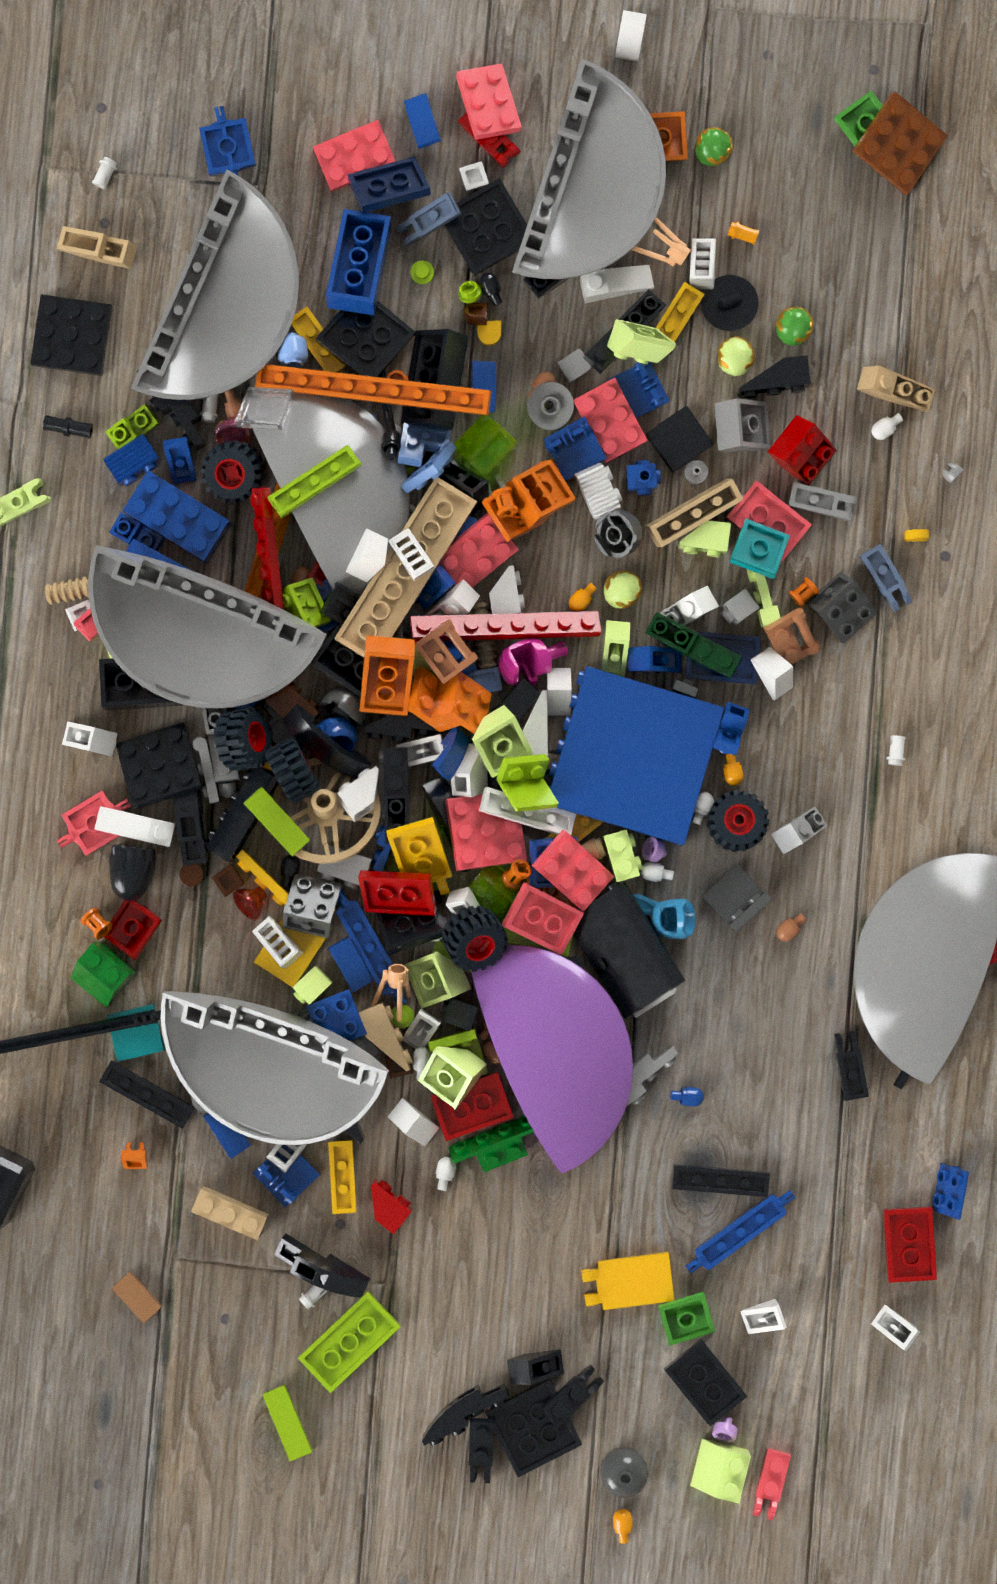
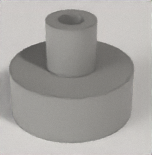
(691, 476)

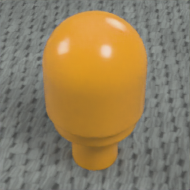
(581, 598)
(733, 770)
(622, 1524)

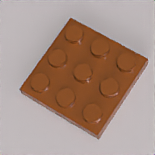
(899, 143)

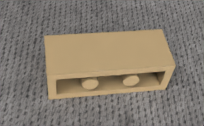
(230, 1212)

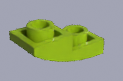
(129, 428)

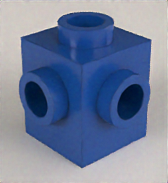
(636, 484)

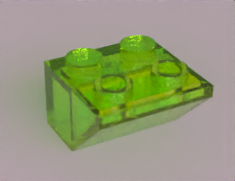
(485, 446)
(492, 892)

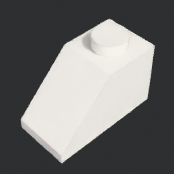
(89, 738)

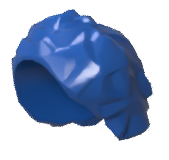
(340, 731)

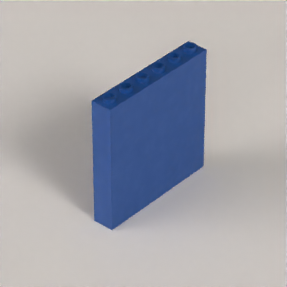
(634, 755)

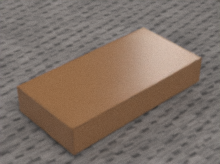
(136, 1297)

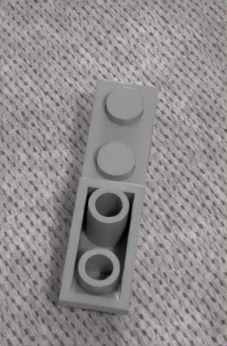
(221, 773)
(645, 1070)

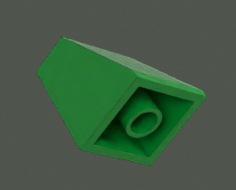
(102, 973)

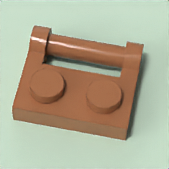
(784, 641)
(438, 654)

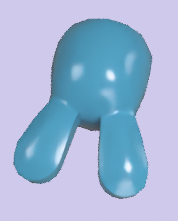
(669, 918)

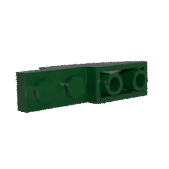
(693, 645)

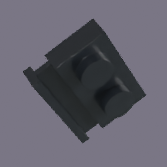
(340, 603)

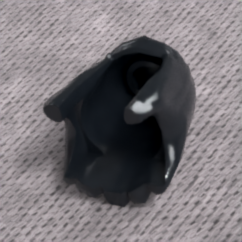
(131, 870)

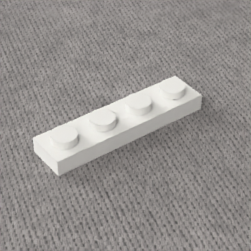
(550, 820)

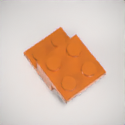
(537, 496)
(448, 704)

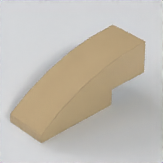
(97, 247)

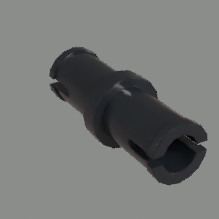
(68, 426)

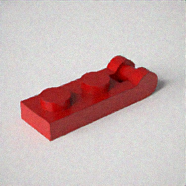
(492, 144)

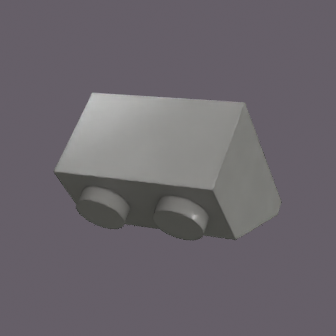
(742, 425)

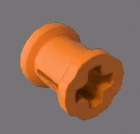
(505, 502)
(803, 592)
(524, 873)
(96, 923)

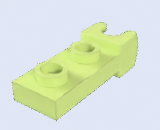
(22, 501)
(768, 612)

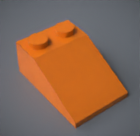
(387, 675)

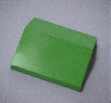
(858, 116)
(686, 1318)

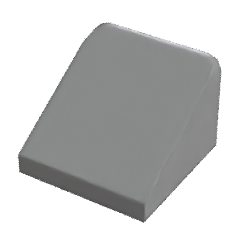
(574, 366)

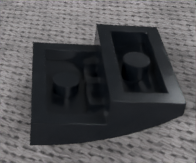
(679, 439)

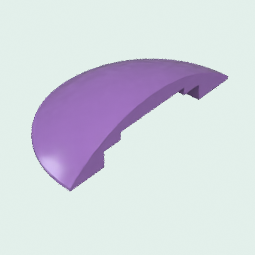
(558, 1049)

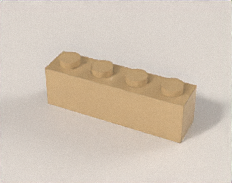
(694, 512)

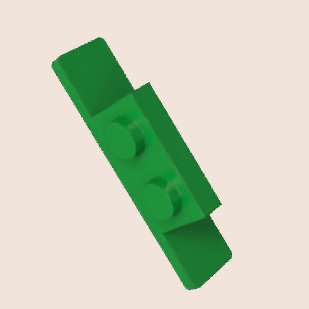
(494, 1146)

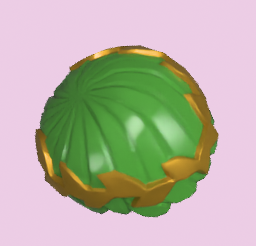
(713, 146)
(794, 326)

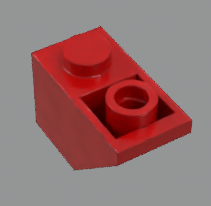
(388, 1208)

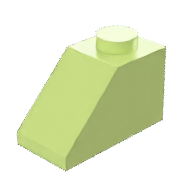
(616, 647)

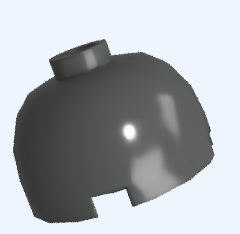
(618, 533)
(343, 703)
(624, 1472)

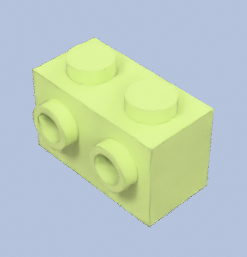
(621, 855)

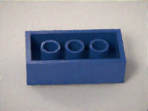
(358, 262)
(177, 517)

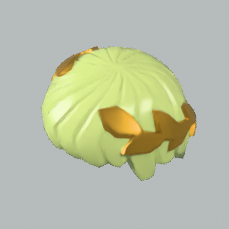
(735, 356)
(622, 589)

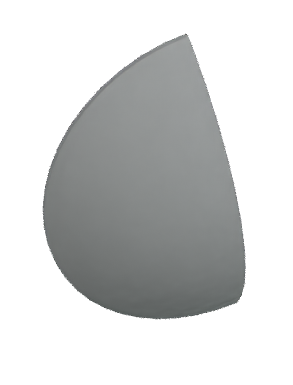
(597, 184)
(228, 301)
(362, 500)
(194, 633)
(927, 959)
(267, 1068)

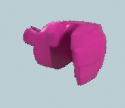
(531, 658)

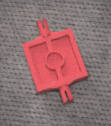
(82, 821)

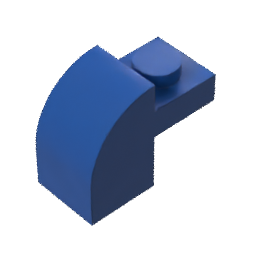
(731, 728)

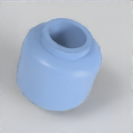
(293, 351)

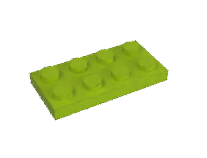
(349, 1341)

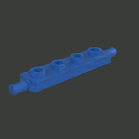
(365, 941)
(740, 1231)

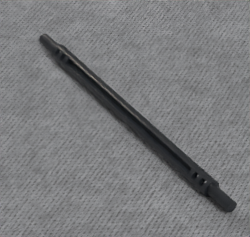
(80, 1031)

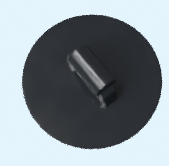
(730, 303)

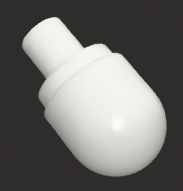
(886, 426)
(702, 808)
(655, 872)
(420, 1059)
(445, 1172)

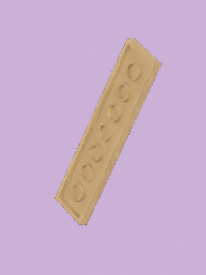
(392, 589)

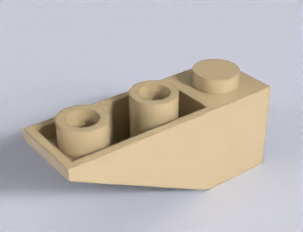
(895, 388)
(384, 1035)

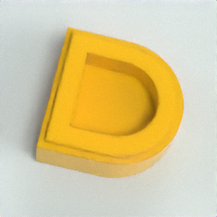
(490, 333)
(916, 535)

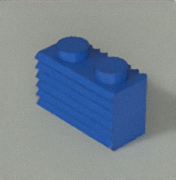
(132, 460)

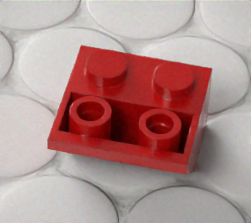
(802, 450)

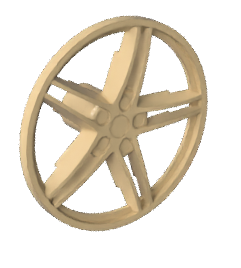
(326, 811)

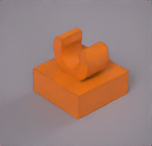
(134, 1158)

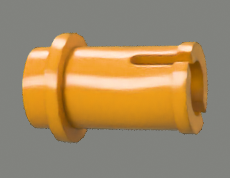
(742, 232)

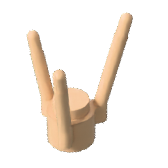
(677, 250)
(397, 978)

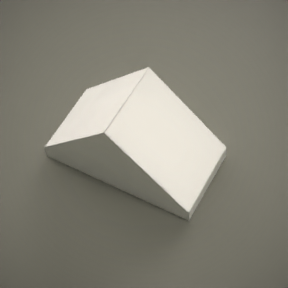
(630, 35)
(369, 556)
(774, 672)
(559, 692)
(423, 750)
(421, 1029)
(413, 1122)
(763, 1317)
(895, 1327)

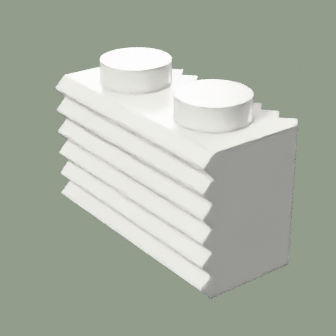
(598, 490)

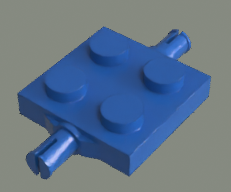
(227, 145)

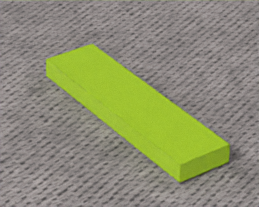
(314, 481)

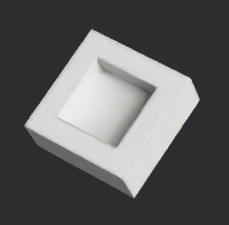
(473, 177)
(76, 611)

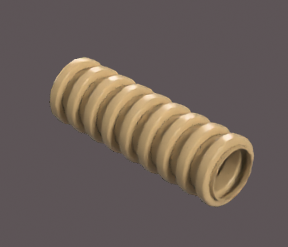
(67, 591)

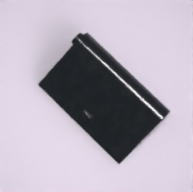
(635, 957)

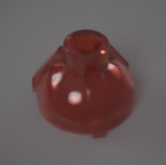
(250, 901)

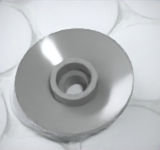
(561, 407)

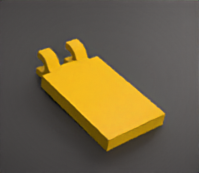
(420, 850)
(306, 942)
(630, 1281)

